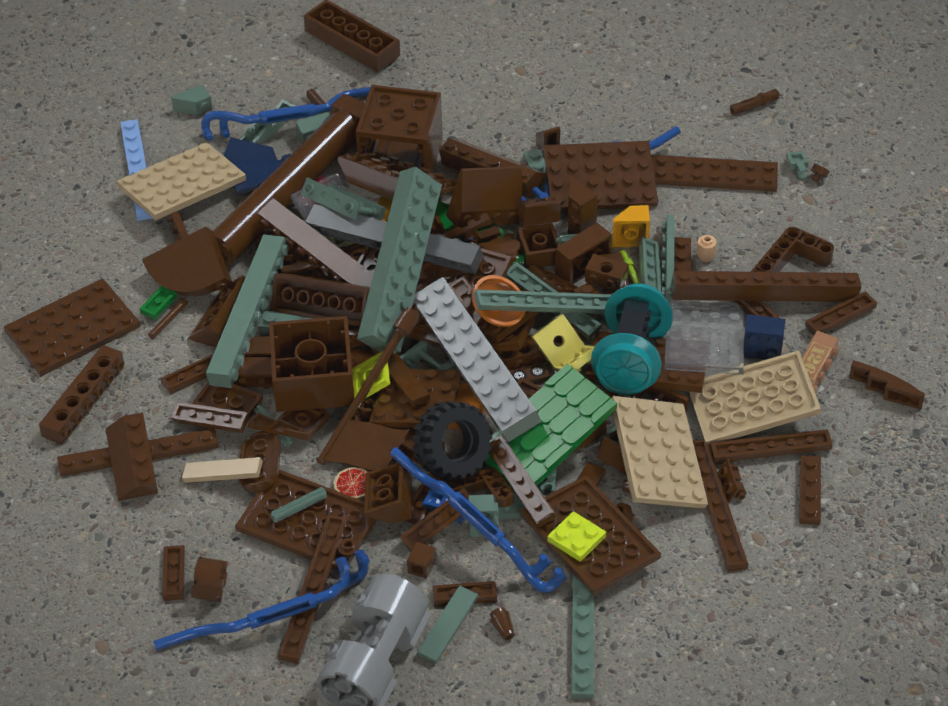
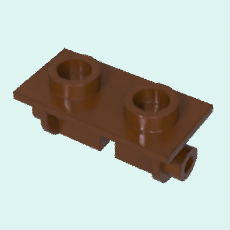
(729, 475)

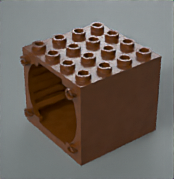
(402, 125)

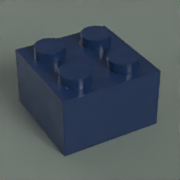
(763, 337)

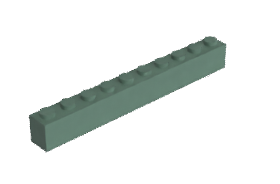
(247, 312)

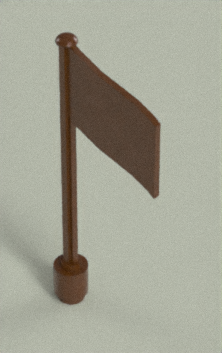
(367, 443)

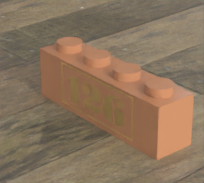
(819, 357)

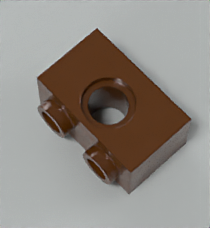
(606, 272)

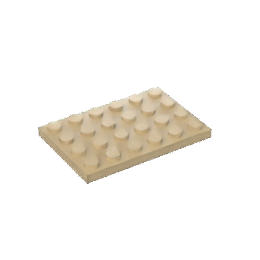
(181, 181)
(760, 399)
(658, 453)

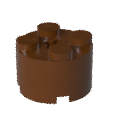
(209, 579)

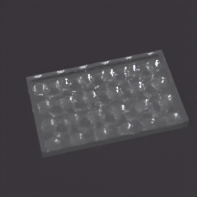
(705, 337)

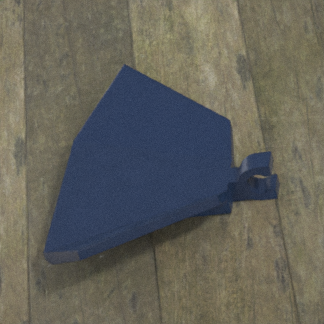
(254, 160)

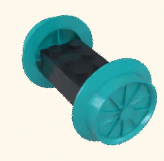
(626, 359)

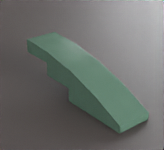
(260, 133)

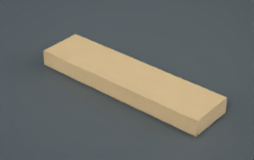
(222, 470)

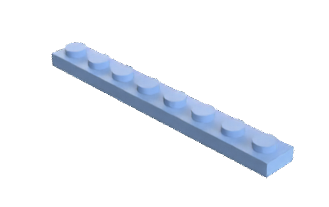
(134, 156)

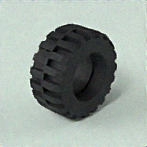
(474, 445)

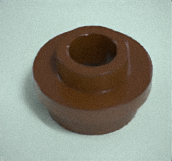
(346, 551)

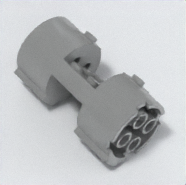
(388, 618)

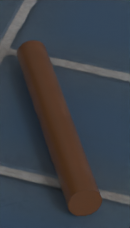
(167, 319)

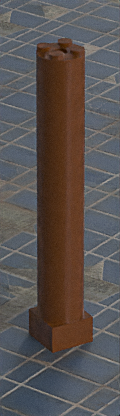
(308, 160)

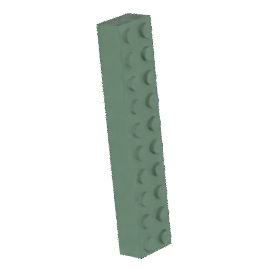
(399, 257)

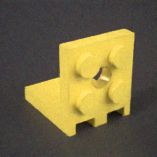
(570, 351)

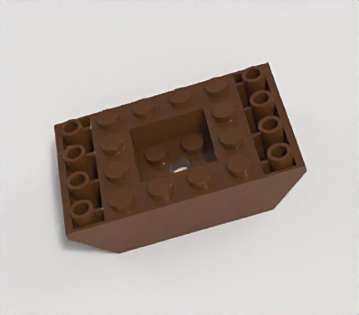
(381, 173)

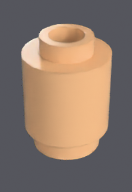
(706, 248)

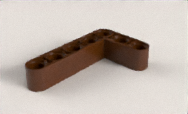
(795, 242)

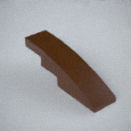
(892, 387)

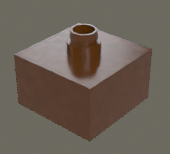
(311, 363)

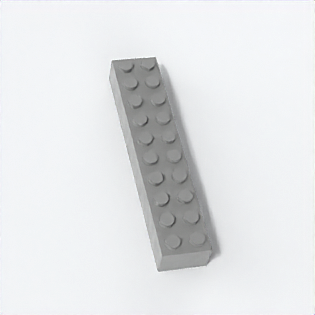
(476, 360)

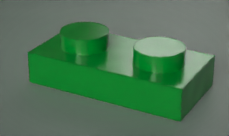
(158, 303)

